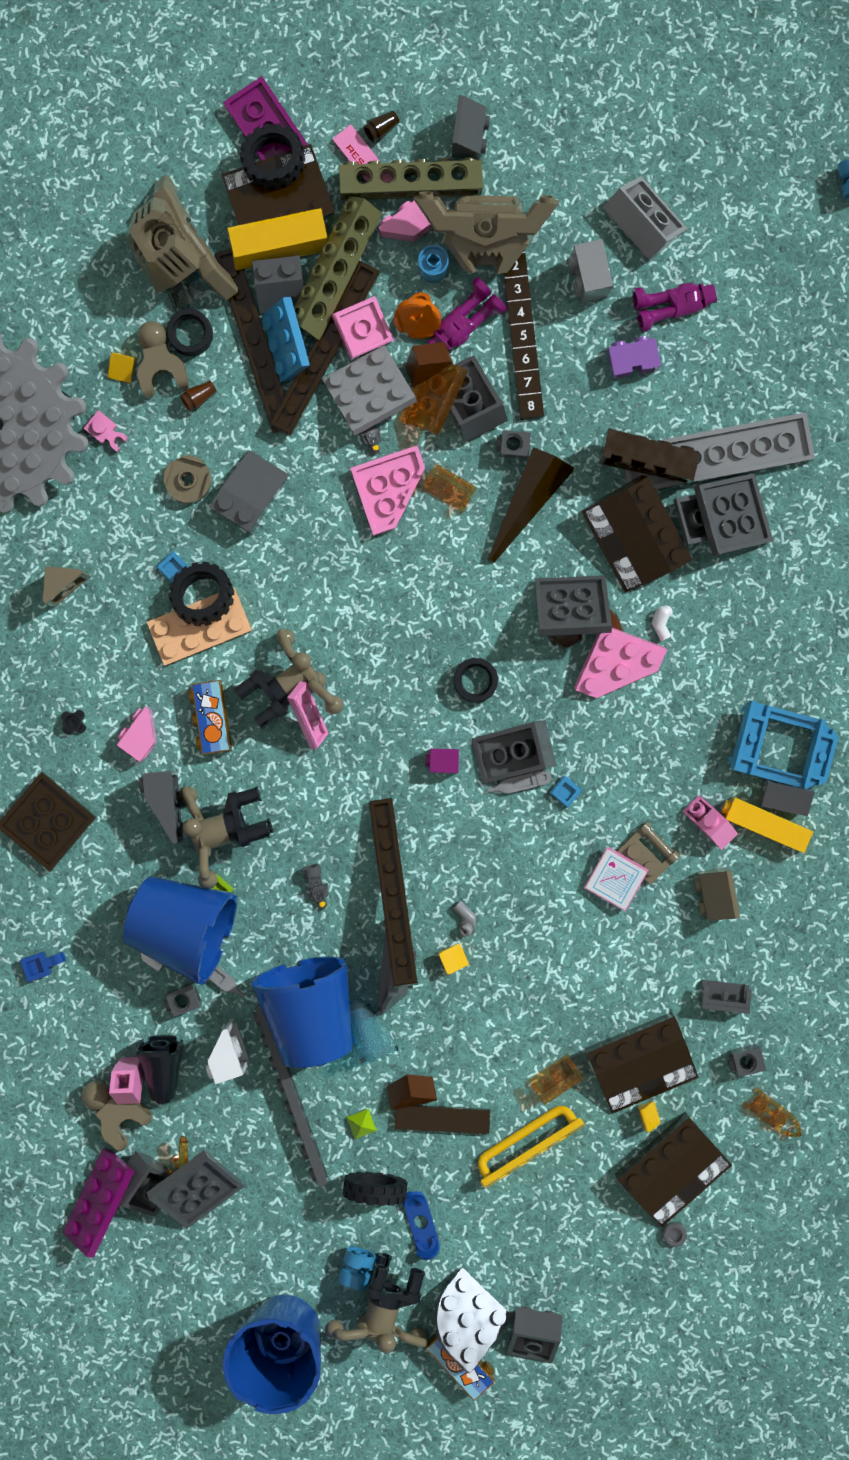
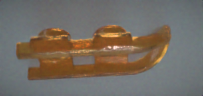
(778, 1117)

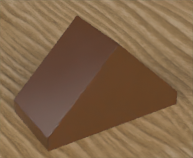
(426, 361)
(411, 1091)

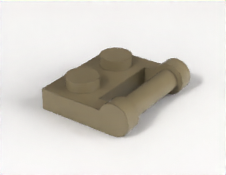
(638, 852)

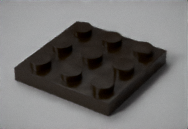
(46, 821)

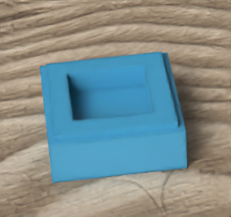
(171, 566)
(565, 791)

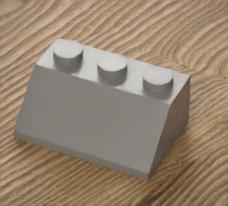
(644, 217)

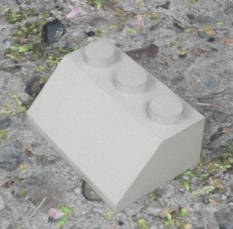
(228, 1056)

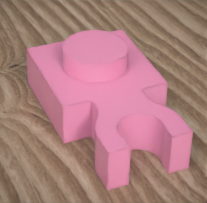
(103, 429)

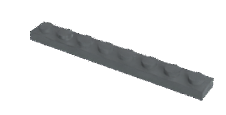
(294, 1105)

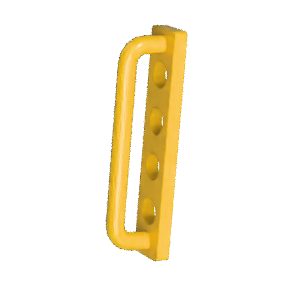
(492, 1178)

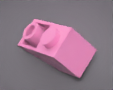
(406, 225)
(141, 735)
(710, 822)
(126, 1081)

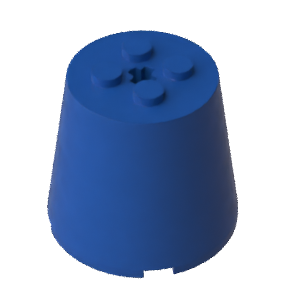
(180, 925)
(307, 1010)
(275, 1356)

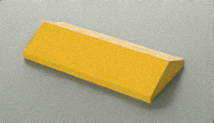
(278, 238)

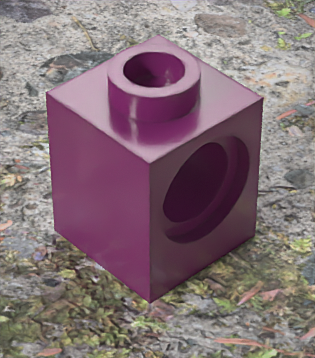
(442, 760)

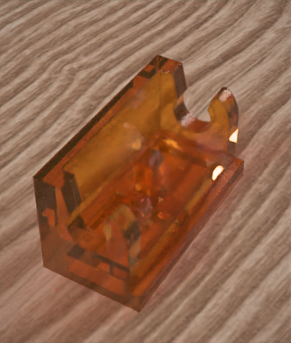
(449, 487)
(556, 1079)

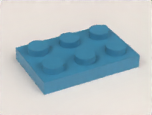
(285, 340)

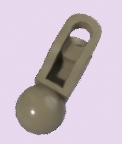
(157, 359)
(97, 1098)

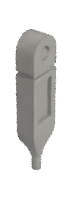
(522, 782)
(225, 981)

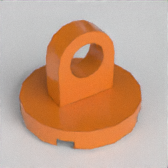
(417, 316)

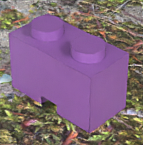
(639, 355)

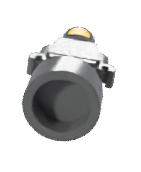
(371, 437)
(317, 890)

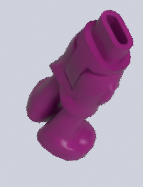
(683, 301)
(456, 327)

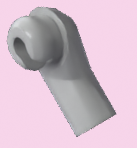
(468, 919)

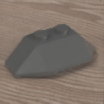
(388, 995)

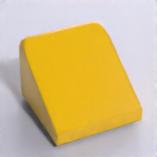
(121, 367)
(453, 958)
(649, 1115)

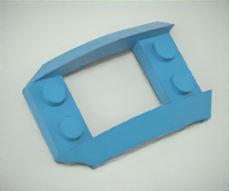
(752, 736)

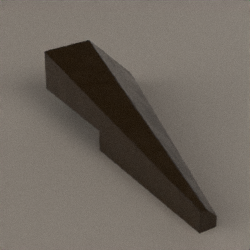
(539, 481)

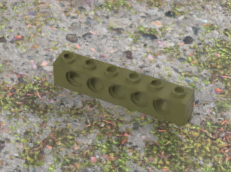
(400, 188)
(335, 266)

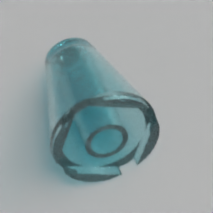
(369, 1035)

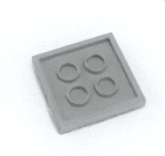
(369, 390)

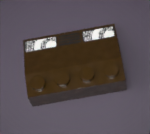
(258, 204)
(636, 534)
(642, 1062)
(673, 1170)

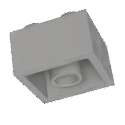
(591, 271)

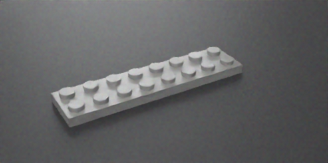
(743, 449)

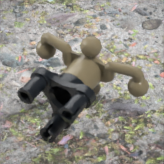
(281, 686)
(222, 828)
(382, 1310)

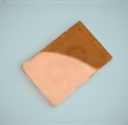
(434, 399)

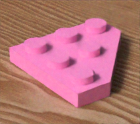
(387, 487)
(617, 661)

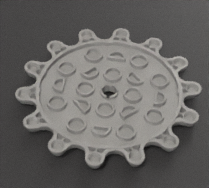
(35, 425)

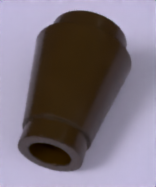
(380, 126)

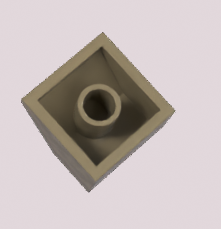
(716, 894)

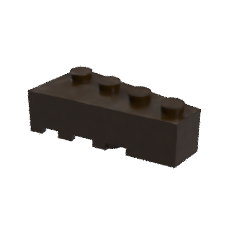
(648, 456)

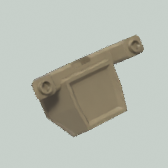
(486, 227)
(169, 244)

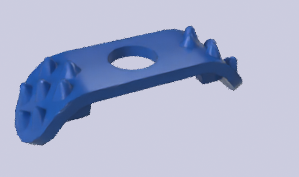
(425, 1238)

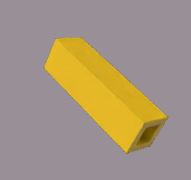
(767, 824)

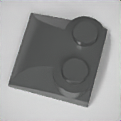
(690, 520)

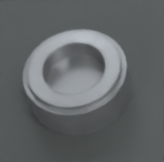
(674, 1234)

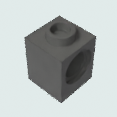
(522, 438)
(192, 995)
(756, 1063)

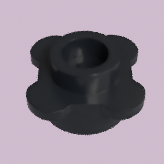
(67, 722)

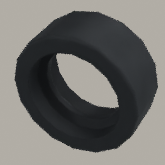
(172, 326)
(479, 662)

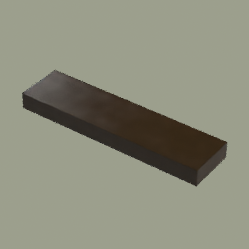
(443, 1119)

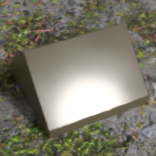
(61, 583)

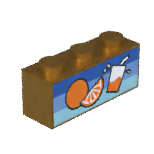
(210, 717)
(472, 1383)

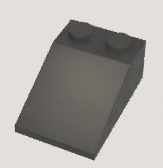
(477, 403)
(249, 492)
(514, 751)
(162, 795)

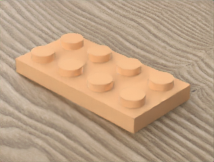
(180, 640)

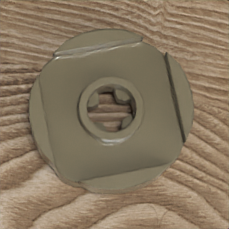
(194, 491)

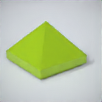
(361, 1123)

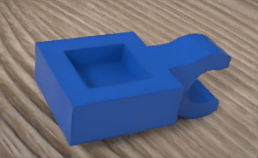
(39, 965)

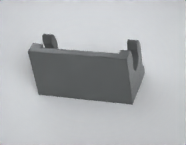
(786, 798)
(725, 996)

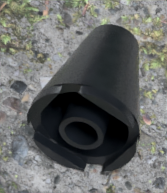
(160, 1065)

